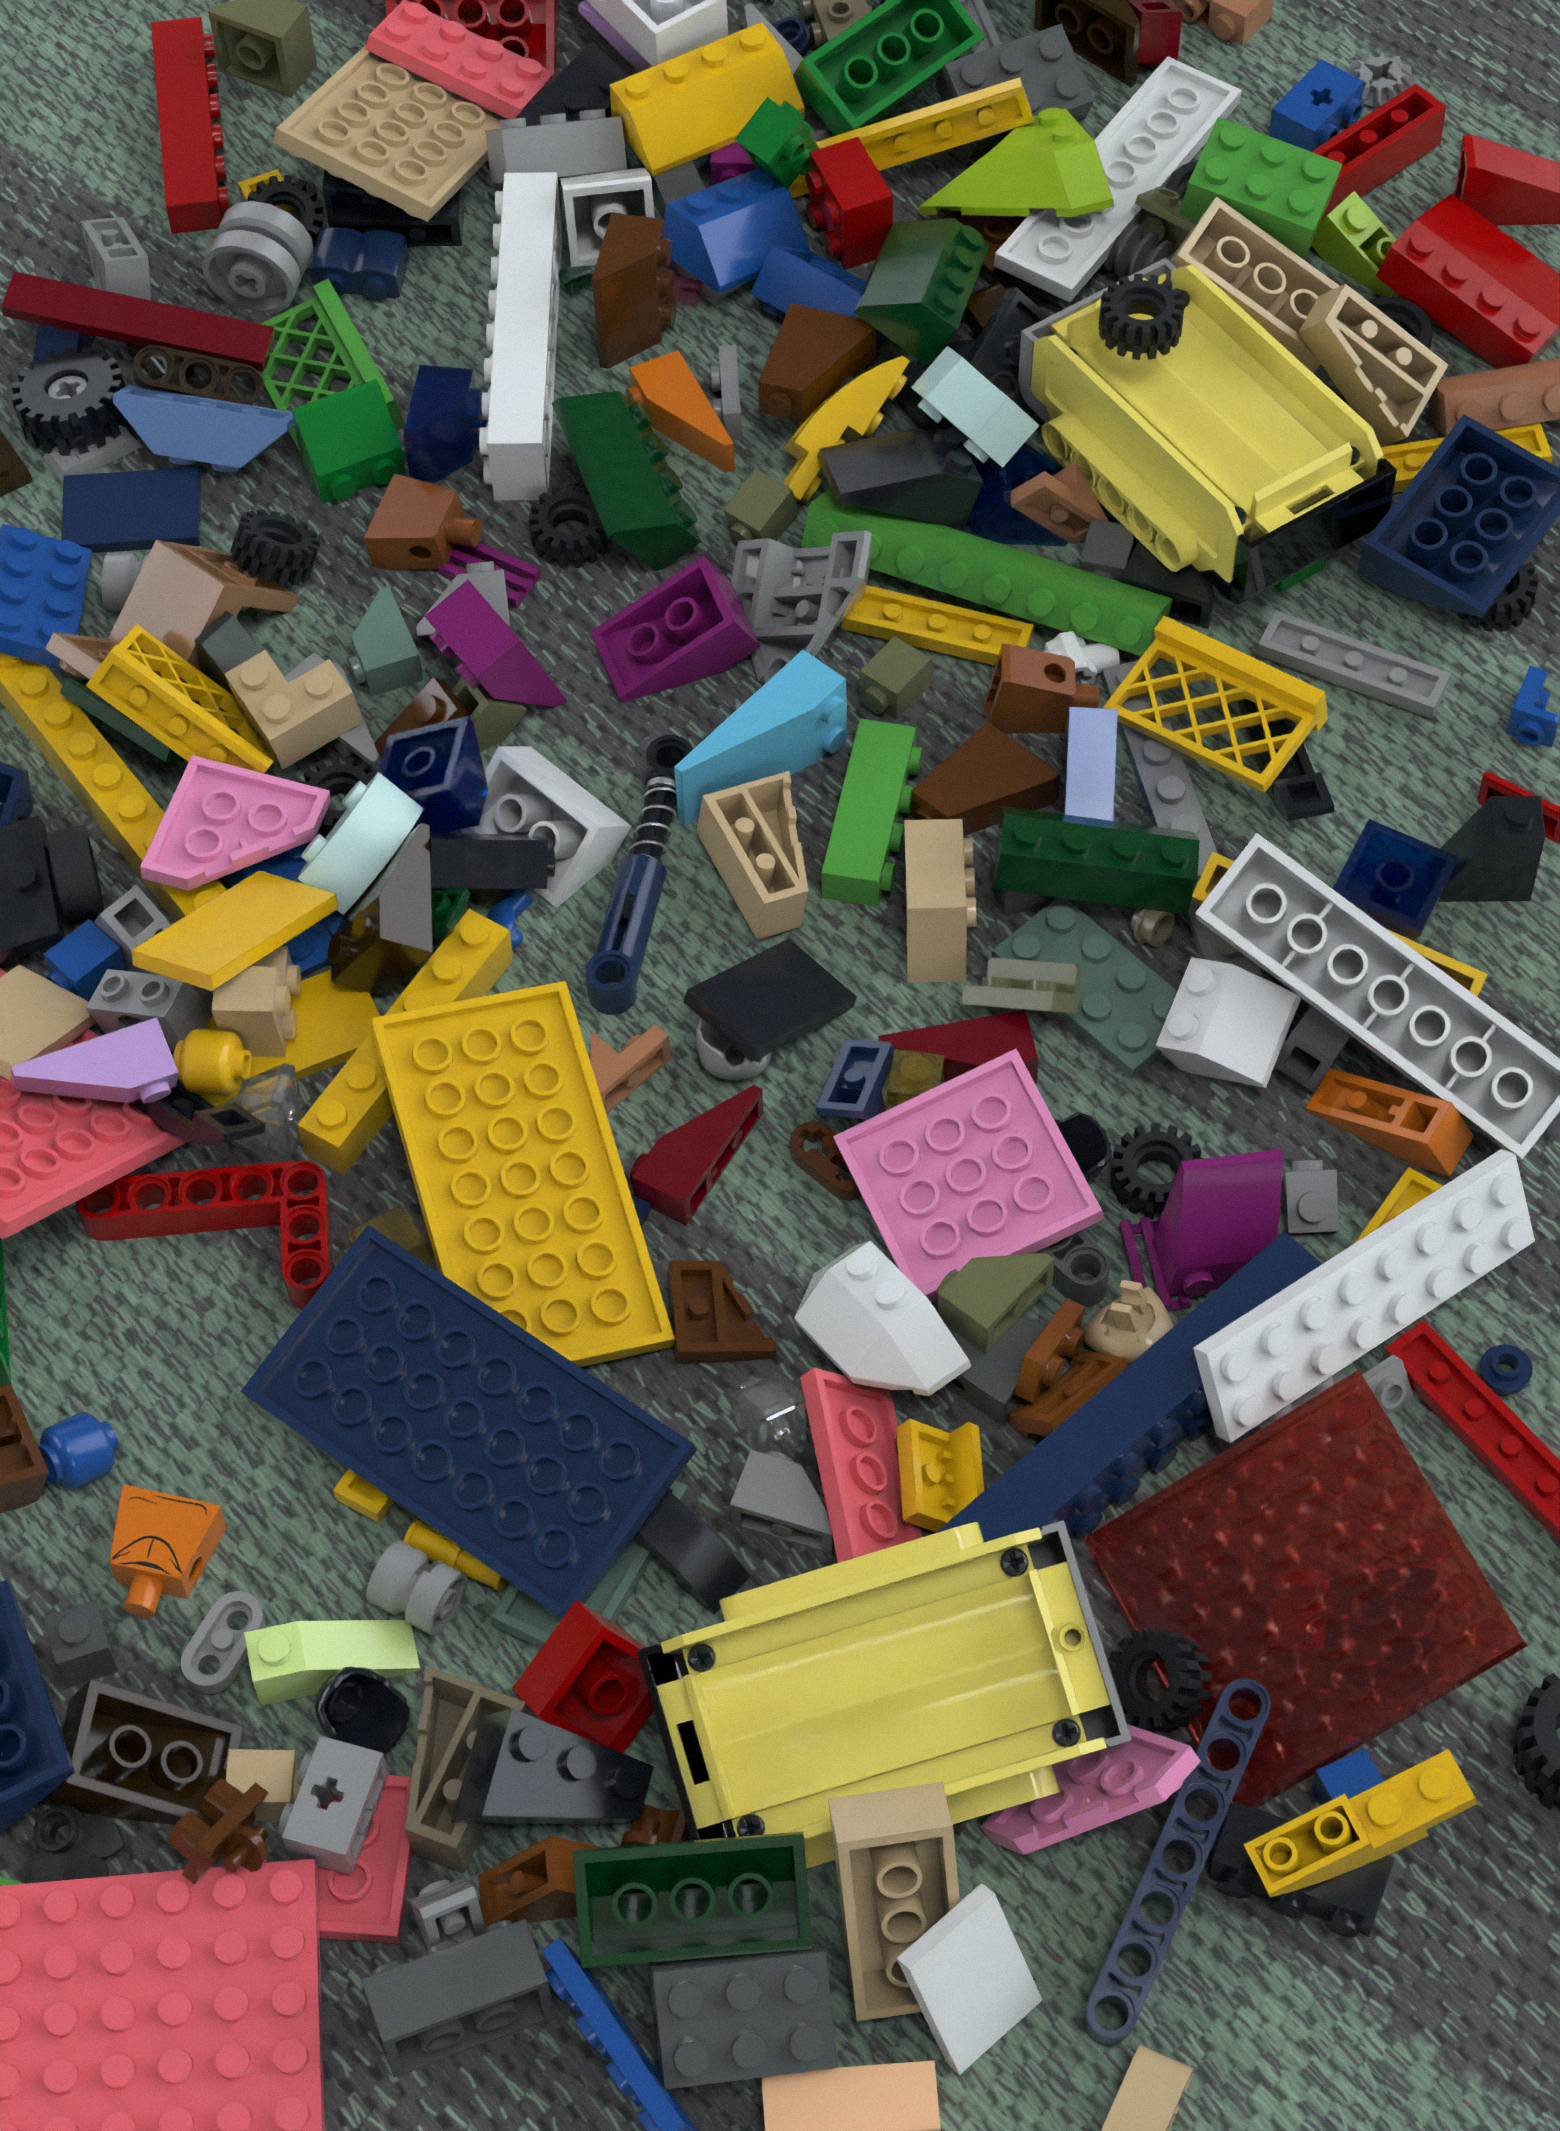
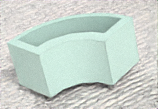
(975, 407)
(361, 840)

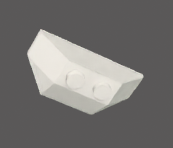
(878, 1325)

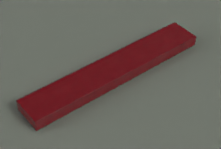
(136, 320)

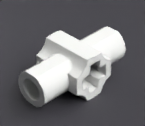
(1088, 658)

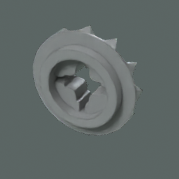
(1384, 89)

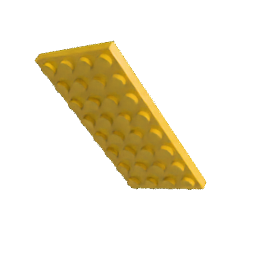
(522, 1170)

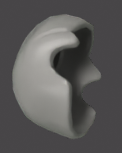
(713, 1052)

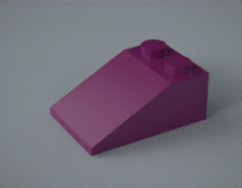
(676, 633)
(489, 650)
(1218, 1219)

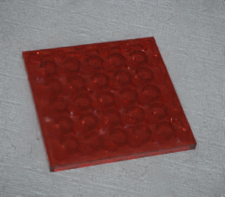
(1316, 1574)

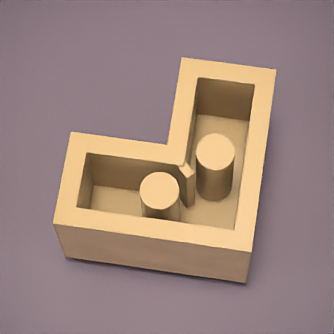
(297, 714)
(259, 1004)

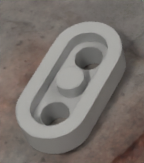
(221, 1644)

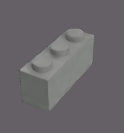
(557, 145)

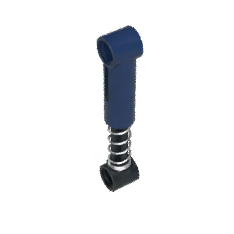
(637, 886)

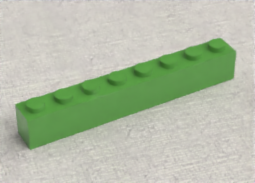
(995, 575)

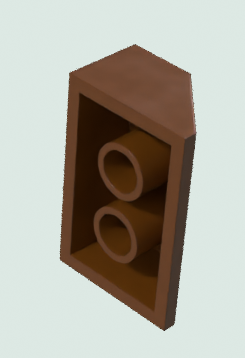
(632, 288)

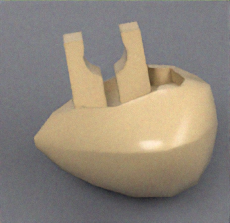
(1128, 1323)

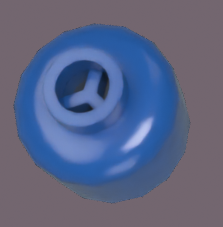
(78, 1450)

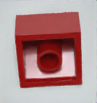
(589, 1680)

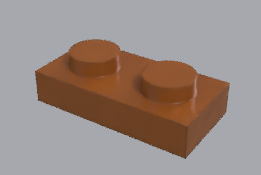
(1047, 1355)

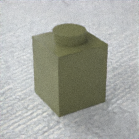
(760, 508)
(895, 678)

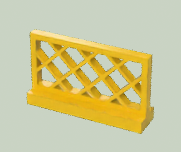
(1243, 679)
(166, 706)

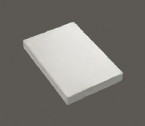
(970, 1978)

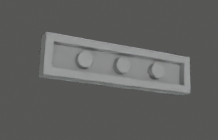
(1353, 664)

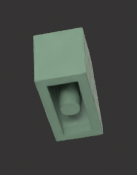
(384, 648)

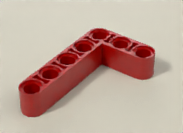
(226, 1211)

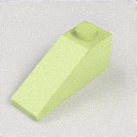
(302, 1655)

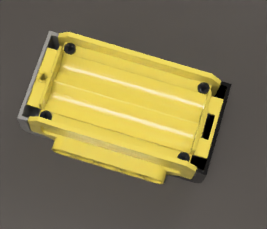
(1212, 450)
(887, 1677)

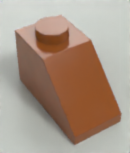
(532, 1884)

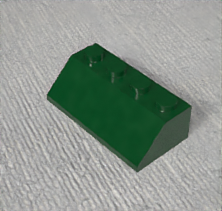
(922, 283)
(628, 476)
(1096, 860)
(692, 1899)

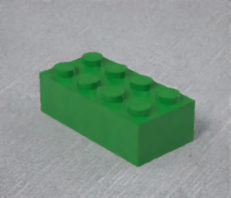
(884, 60)

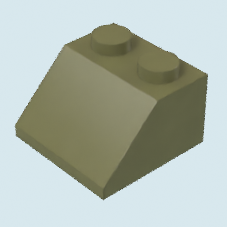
(264, 42)

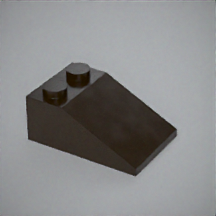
(1098, 32)
(389, 923)
(141, 1756)

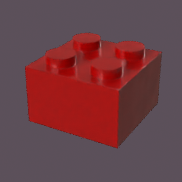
(848, 202)

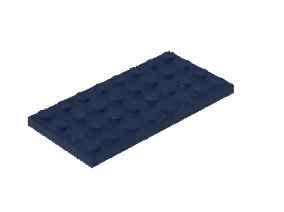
(469, 1422)

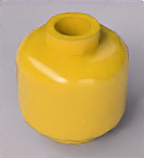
(212, 1062)

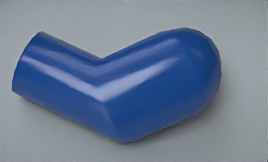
(508, 910)

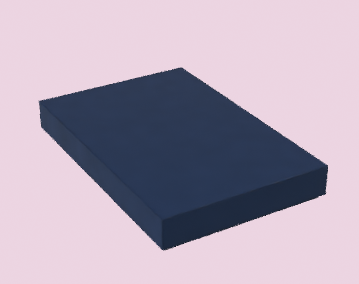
(132, 509)

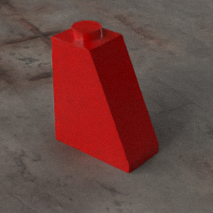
(1507, 183)

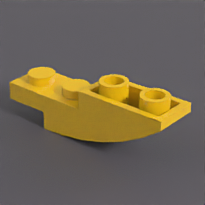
(846, 413)
(1361, 1828)

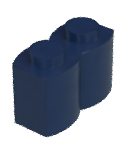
(361, 262)

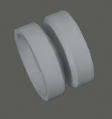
(258, 257)

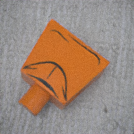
(161, 1545)

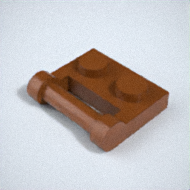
(1075, 1387)

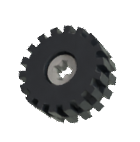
(69, 401)

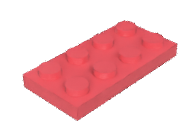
(458, 59)
(857, 1463)

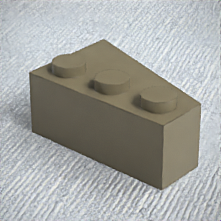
(444, 1746)

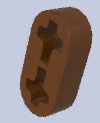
(818, 1166)

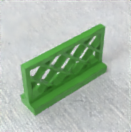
(341, 337)

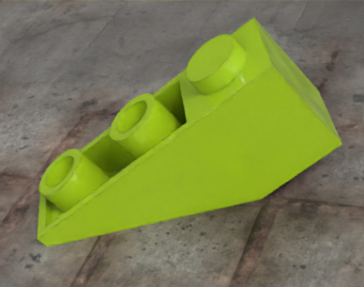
(1355, 243)

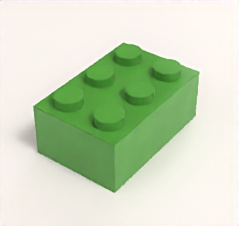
(1264, 181)

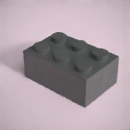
(1045, 68)
(459, 1996)
(742, 2016)

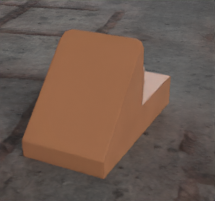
(1059, 503)
(624, 1072)

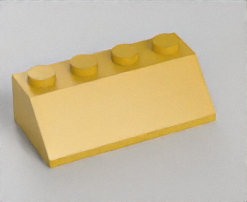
(702, 97)

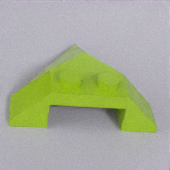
(1031, 169)

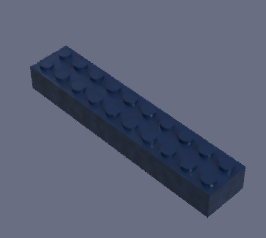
(1132, 1419)

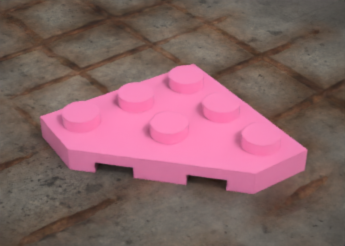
(228, 821)
(1096, 1792)

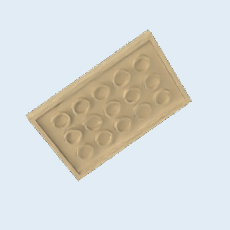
(391, 134)

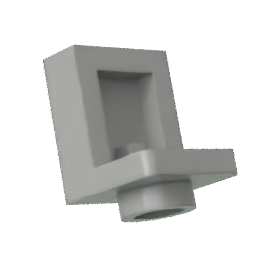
(1310, 1198)

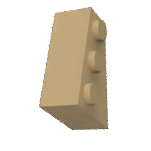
(1372, 362)
(757, 851)
(938, 899)

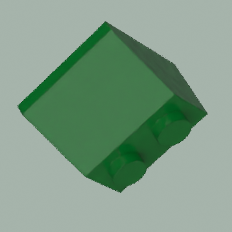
(348, 442)

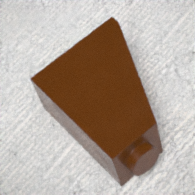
(813, 360)
(981, 778)

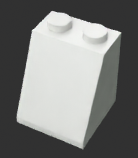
(592, 199)

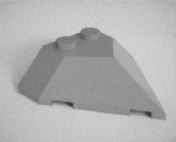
(798, 593)

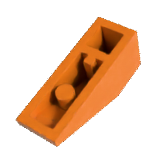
(681, 408)
(1400, 1121)

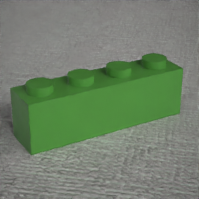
(869, 813)

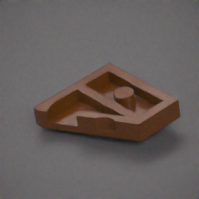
(711, 1316)

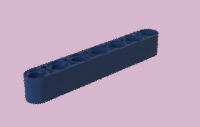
(1167, 1886)

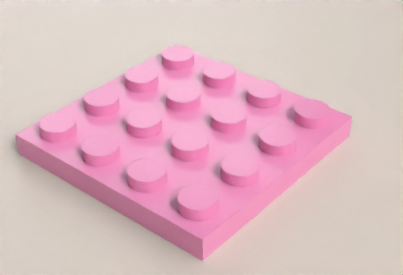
(968, 1173)

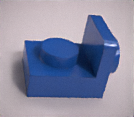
(1529, 717)

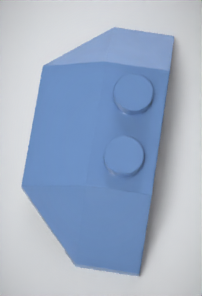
(201, 427)

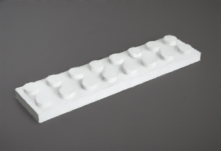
(1139, 151)
(1364, 1295)

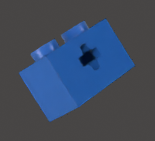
(1317, 107)

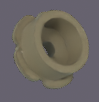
(1147, 921)

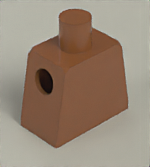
(418, 526)
(1034, 691)

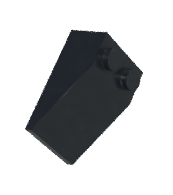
(906, 475)

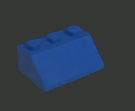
(730, 227)
(809, 281)

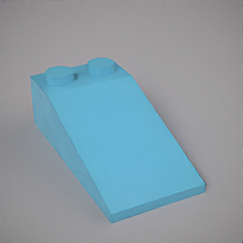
(775, 731)

